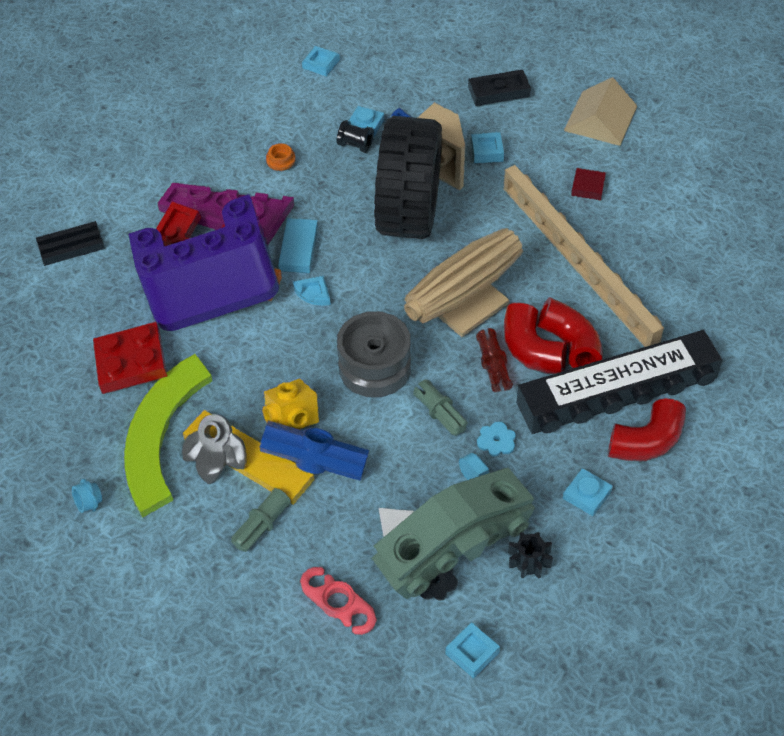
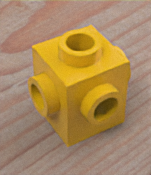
(291, 405)

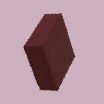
(588, 184)

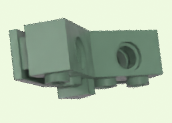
(453, 525)

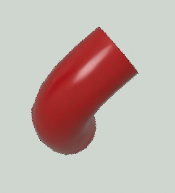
(572, 328)
(525, 343)
(654, 438)

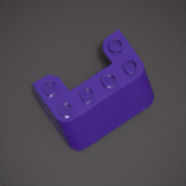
(207, 272)

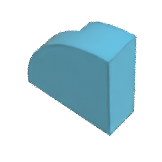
(313, 290)

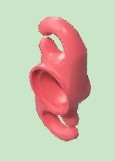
(354, 606)

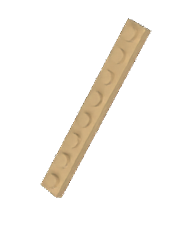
(587, 263)

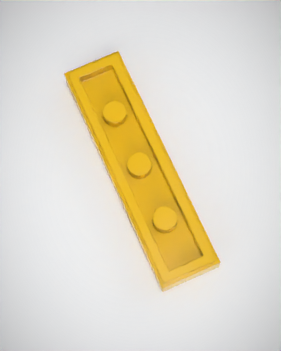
(265, 468)

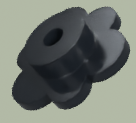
(447, 583)

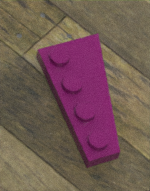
(210, 206)

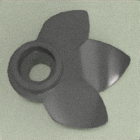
(214, 453)

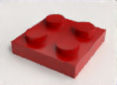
(129, 357)

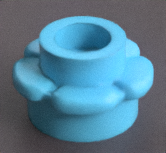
(86, 496)

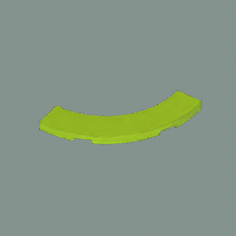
(148, 432)

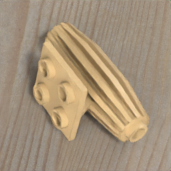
(461, 286)

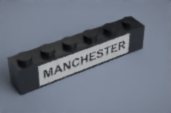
(618, 382)

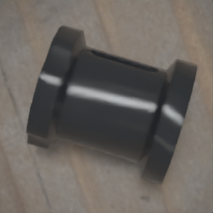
(355, 136)

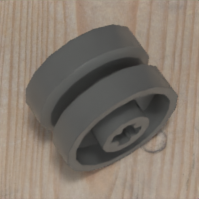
(374, 354)

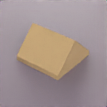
(602, 113)

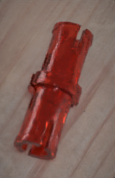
(494, 360)

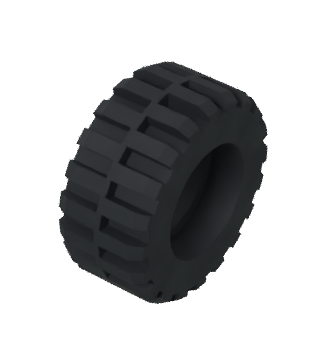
(408, 177)

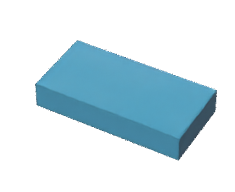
(298, 245)

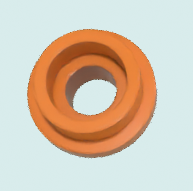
(280, 157)

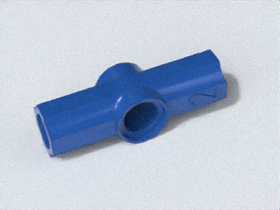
(314, 450)

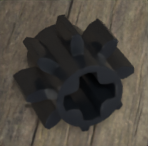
(523, 561)

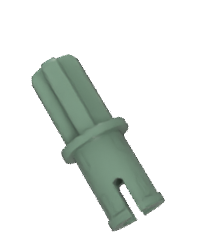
(440, 408)
(260, 520)

